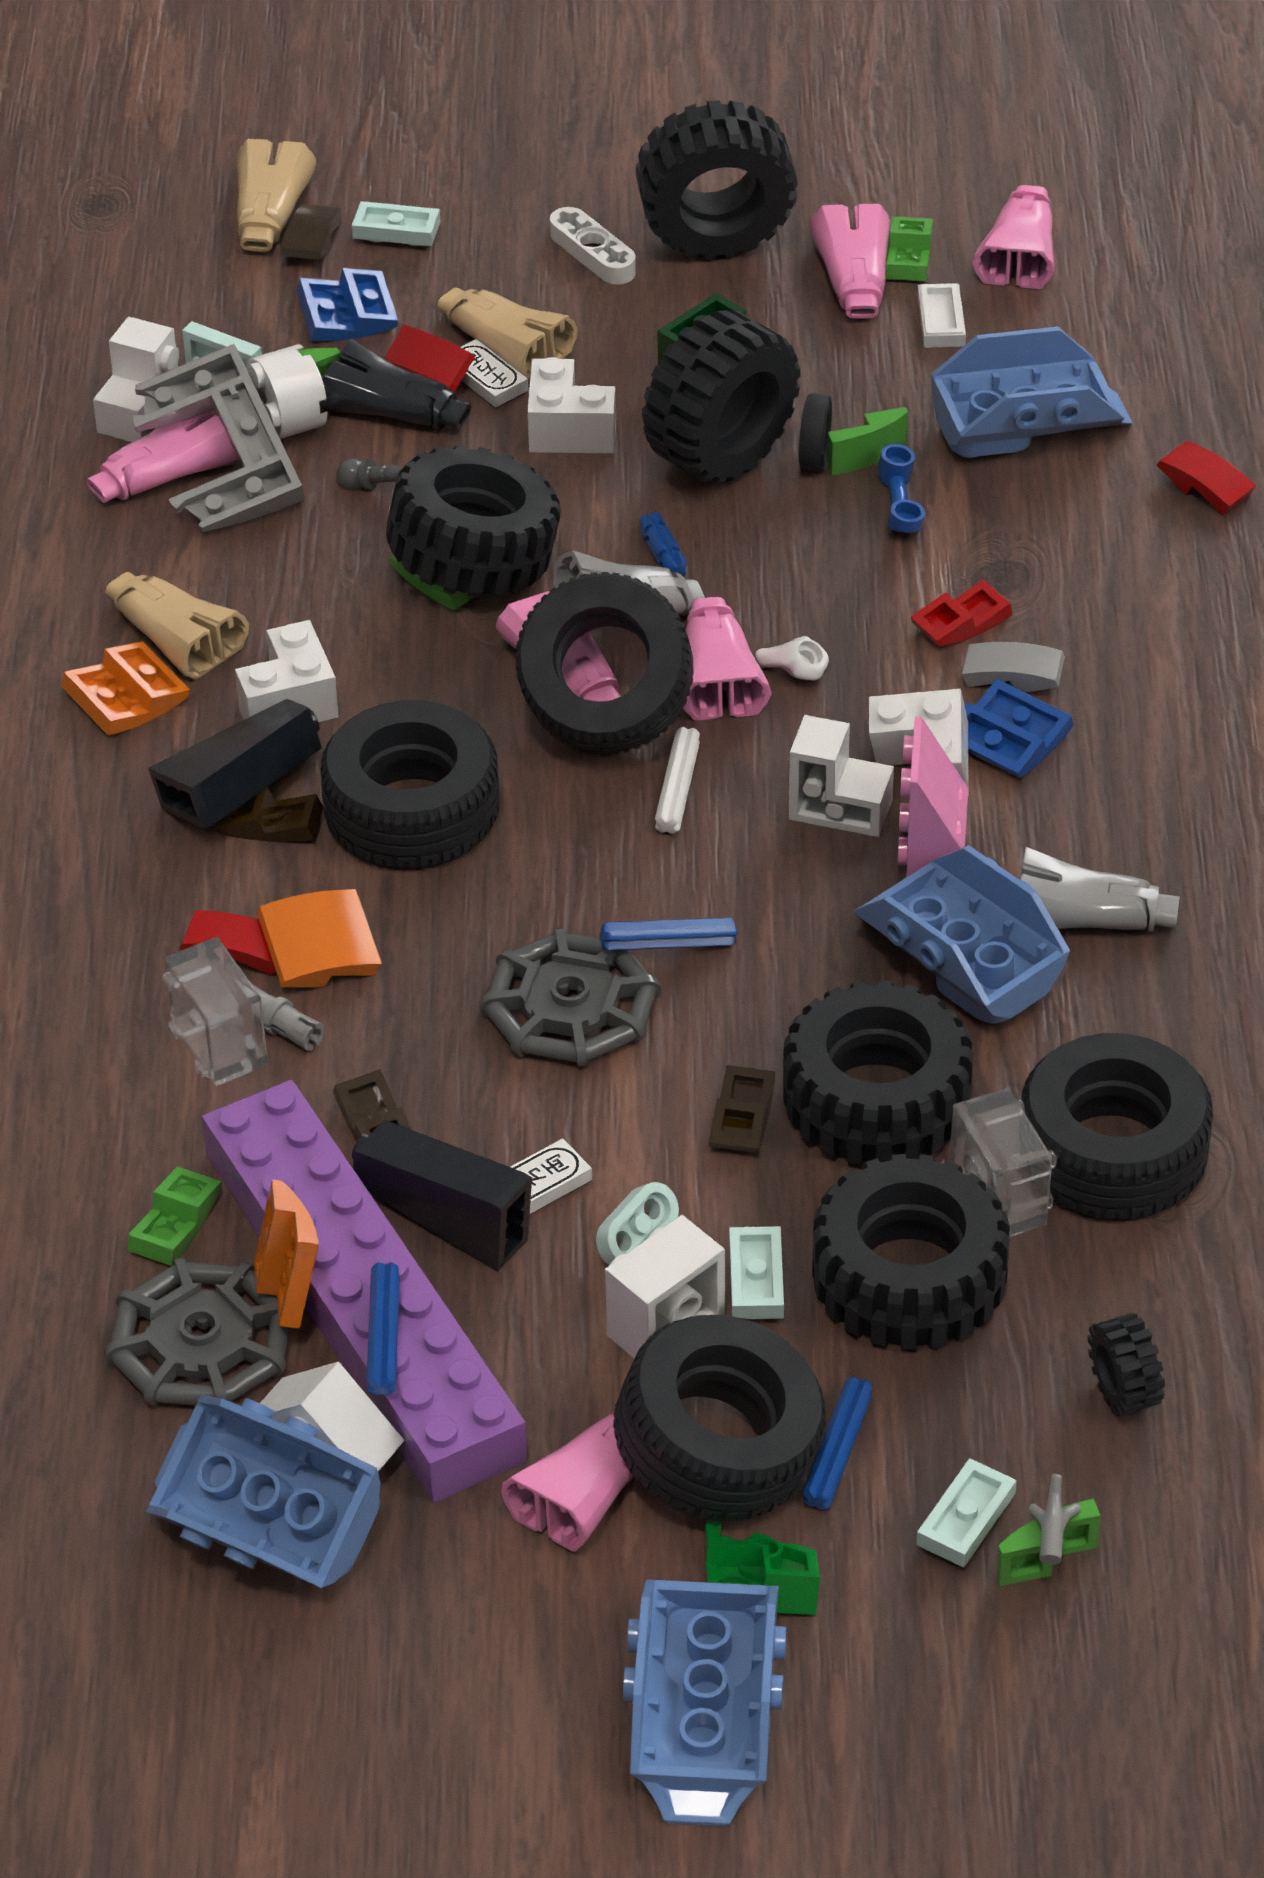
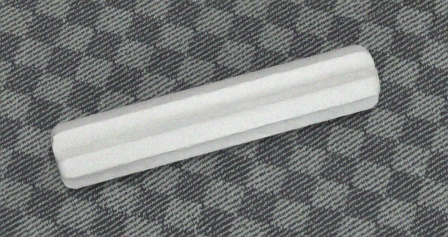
(677, 780)

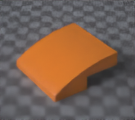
(126, 688)
(318, 938)
(285, 1253)

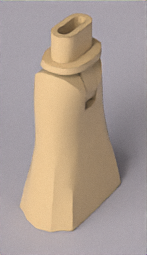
(269, 189)
(509, 328)
(185, 628)

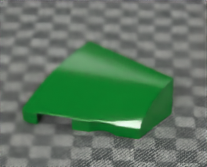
(764, 1562)

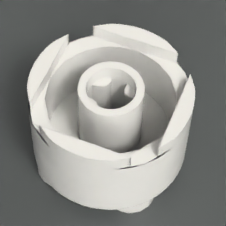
(289, 389)

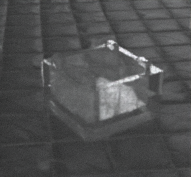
(215, 1011)
(1006, 1153)

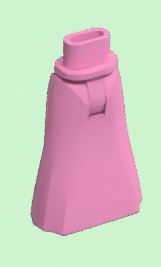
(1021, 238)
(855, 256)
(165, 455)
(722, 664)
(583, 665)
(570, 1486)

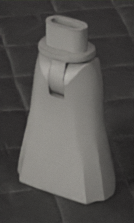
(673, 585)
(1096, 898)

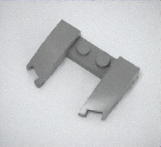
(224, 384)

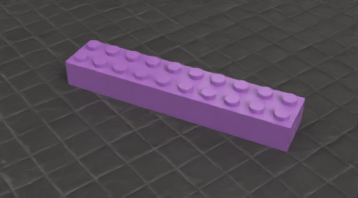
(445, 1399)

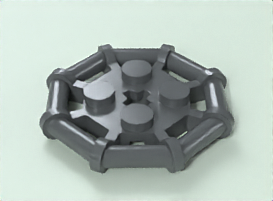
(576, 965)
(193, 1356)

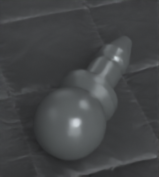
(366, 474)

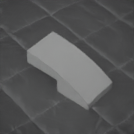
(1023, 664)

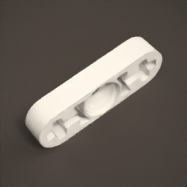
(610, 261)

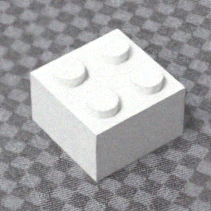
(663, 1281)

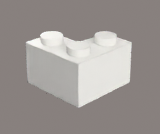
(137, 354)
(567, 415)
(294, 672)
(895, 716)
(833, 788)
(339, 1409)

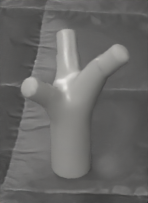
(1053, 1522)

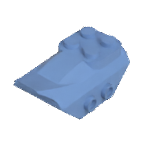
(1020, 387)
(975, 932)
(266, 1491)
(703, 1695)

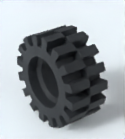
(1126, 1364)

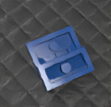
(348, 307)
(1014, 728)

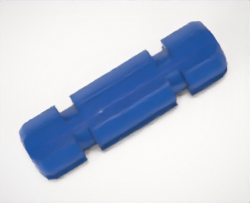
(662, 543)

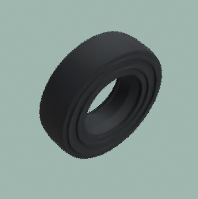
(814, 431)

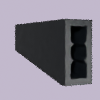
(235, 763)
(447, 1190)

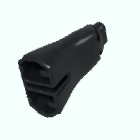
(375, 386)

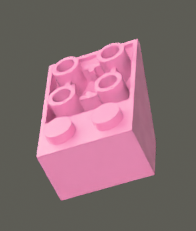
(936, 801)

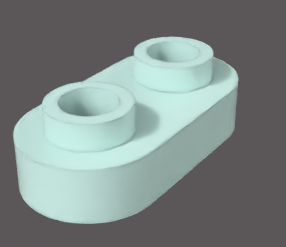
(631, 1223)

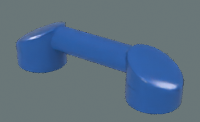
(895, 472)

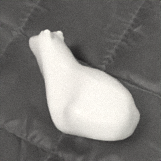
(799, 657)

